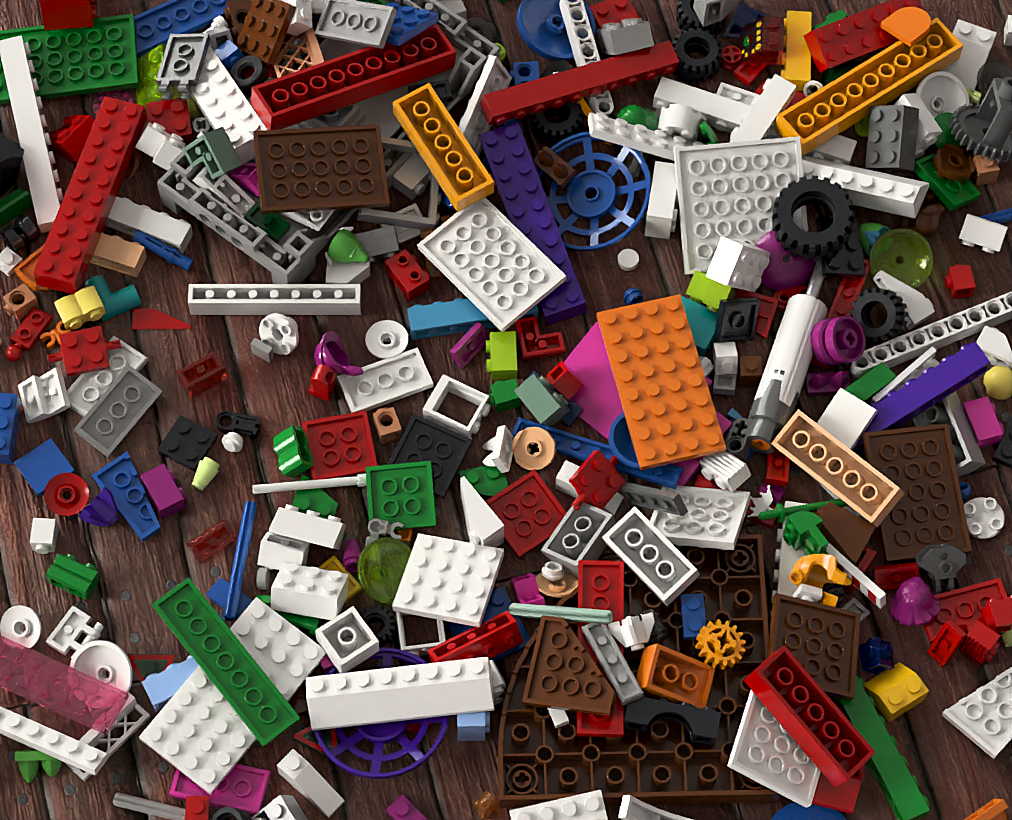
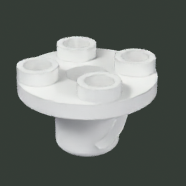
(279, 333)

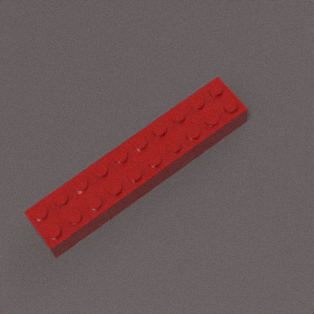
(351, 79)
(90, 196)

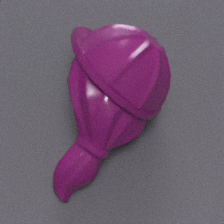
(331, 353)

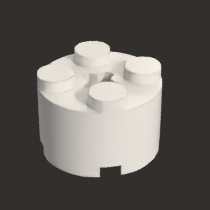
(680, 121)

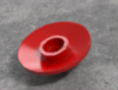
(66, 483)

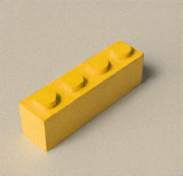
(797, 55)

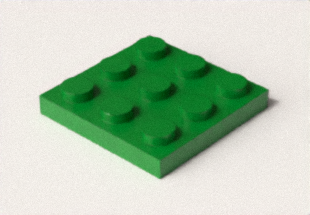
(402, 494)

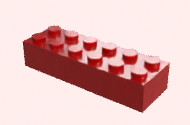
(853, 35)
(809, 716)

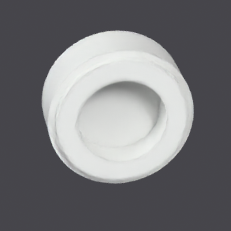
(628, 259)

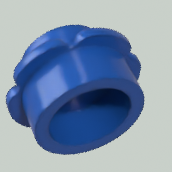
(633, 296)

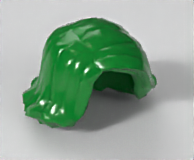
(636, 115)

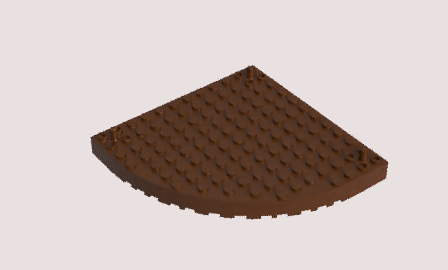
(662, 763)

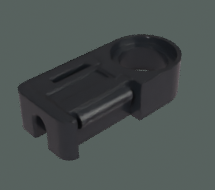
(240, 424)

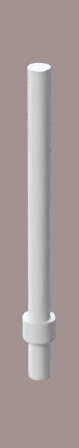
(359, 480)

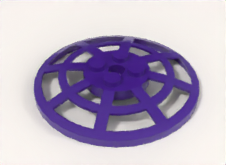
(384, 732)

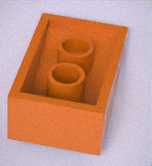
(674, 676)

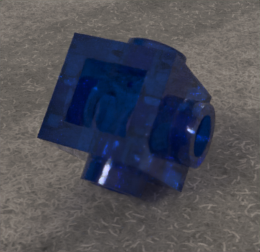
(876, 655)

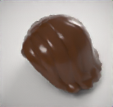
(926, 221)

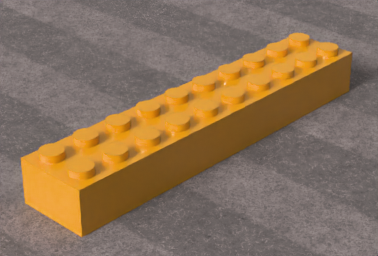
(867, 85)

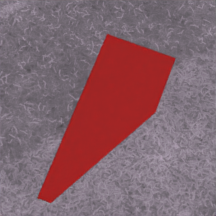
(154, 319)

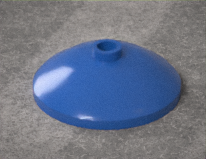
(621, 442)

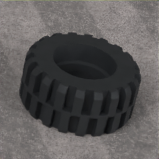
(819, 193)

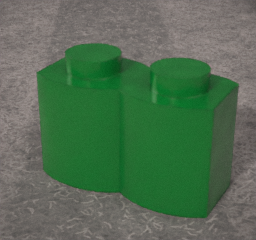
(293, 451)

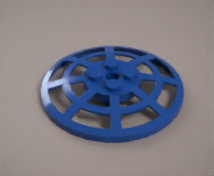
(606, 193)

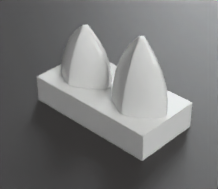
(502, 450)

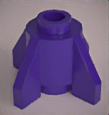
(101, 510)

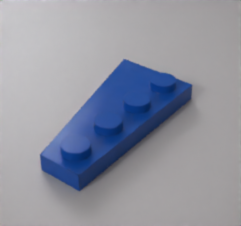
(129, 496)

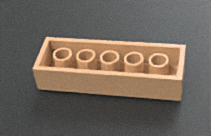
(837, 468)

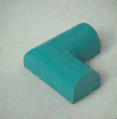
(115, 302)

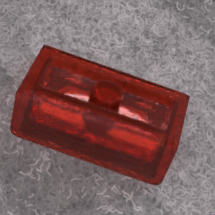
(211, 540)

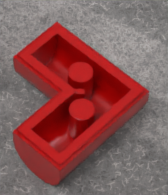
(536, 345)

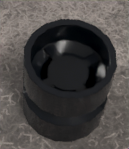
(26, 229)

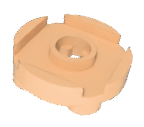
(546, 446)

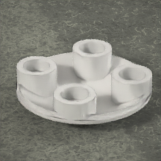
(984, 517)

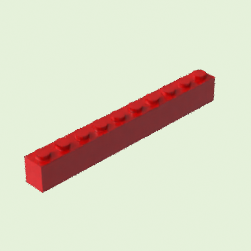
(579, 83)

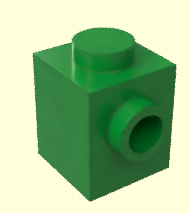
(503, 395)

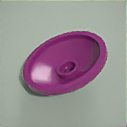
(779, 274)

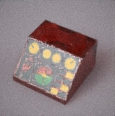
(763, 41)

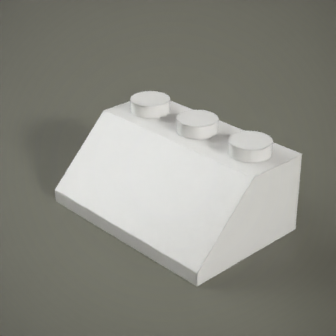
(308, 527)

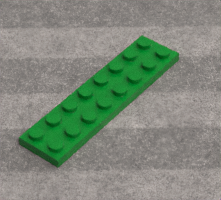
(226, 662)

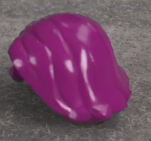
(914, 603)

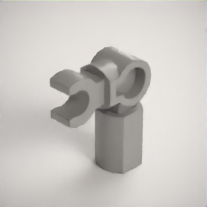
(381, 527)

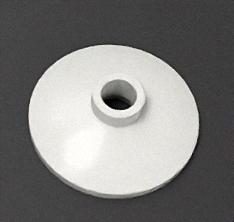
(386, 331)
(12, 625)

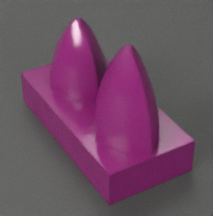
(826, 383)

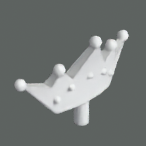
(761, 504)

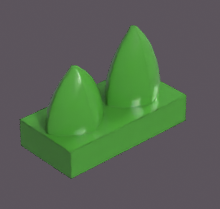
(29, 760)

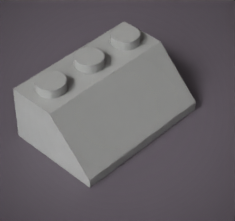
(579, 537)

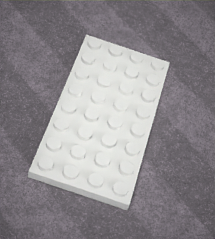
(200, 728)

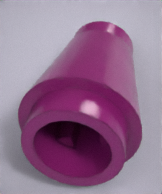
(351, 555)

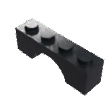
(699, 722)

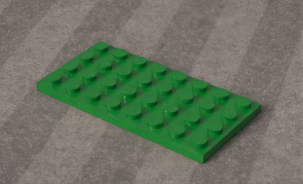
(79, 58)

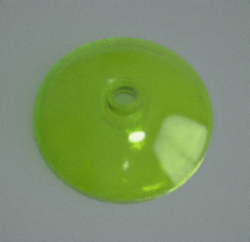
(911, 247)
(390, 557)

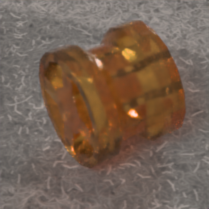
(485, 805)

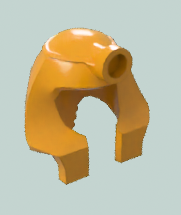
(816, 571)

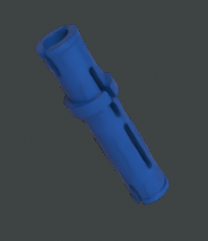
(159, 248)

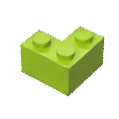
(708, 290)

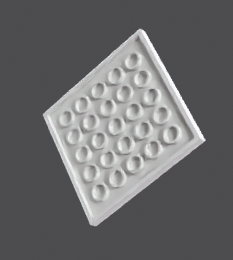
(732, 193)

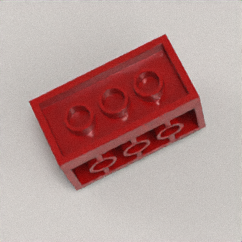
(68, 13)

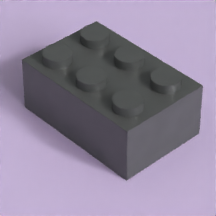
(892, 138)

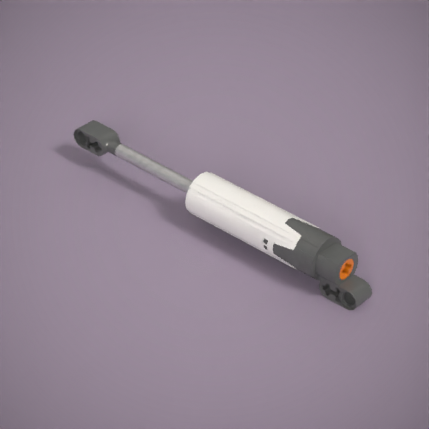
(782, 375)

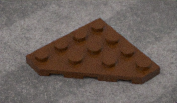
(565, 674)

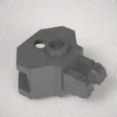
(941, 562)

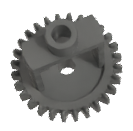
(988, 125)

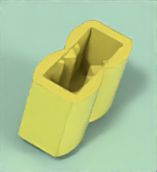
(80, 307)

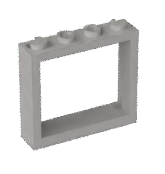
(399, 219)

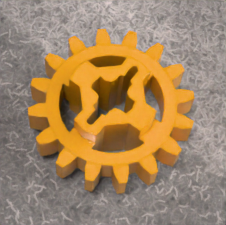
(730, 644)

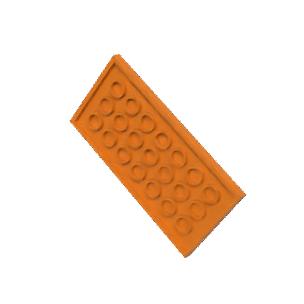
(660, 382)

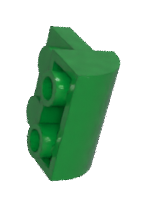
(803, 530)

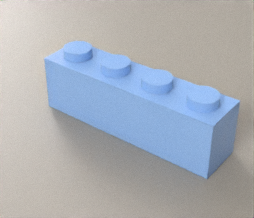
(164, 685)

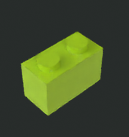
(502, 355)

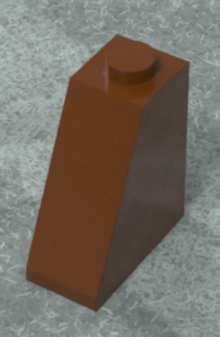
(844, 531)

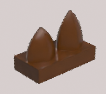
(554, 166)

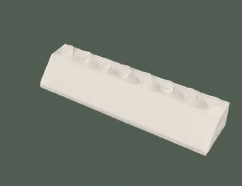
(870, 187)
(400, 693)

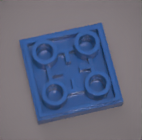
(42, 465)

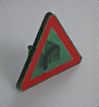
(147, 664)
(308, 738)

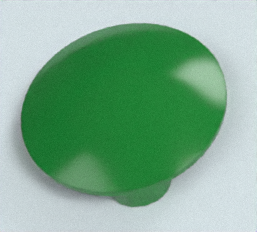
(708, 133)

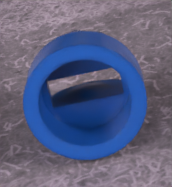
(965, 492)

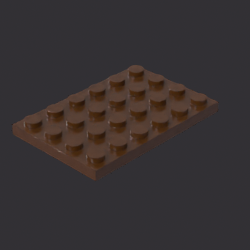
(320, 168)
(925, 469)

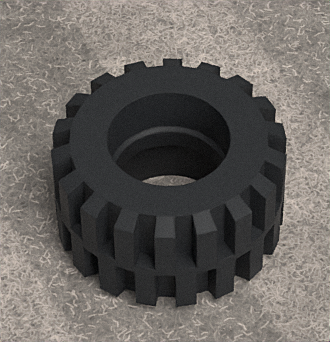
(688, 19)
(702, 43)
(555, 132)
(895, 311)

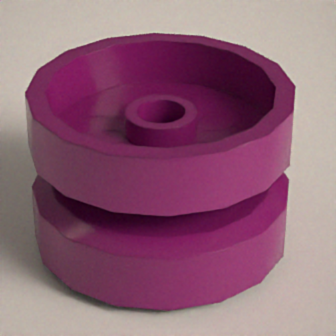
(838, 340)

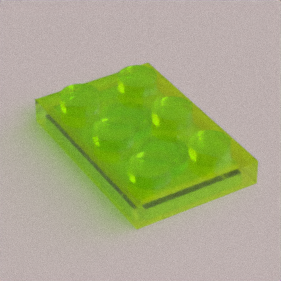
(147, 71)

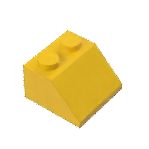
(896, 691)

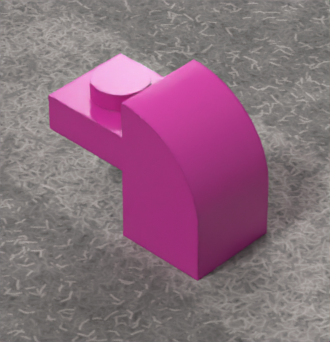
(526, 590)

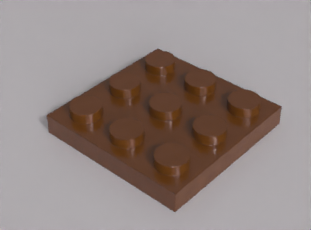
(265, 29)

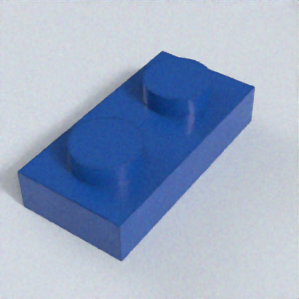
(692, 615)

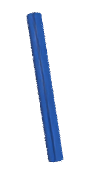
(240, 561)

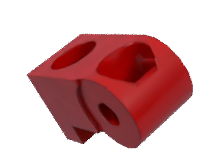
(322, 382)

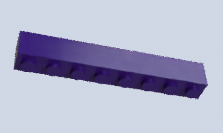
(927, 389)

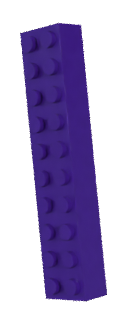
(531, 214)

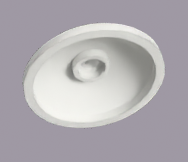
(944, 91)
(101, 656)

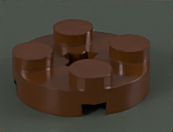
(959, 169)

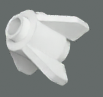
(633, 632)

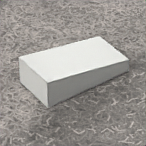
(558, 717)

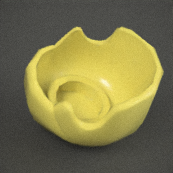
(998, 382)

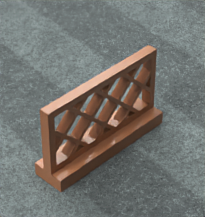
(313, 51)

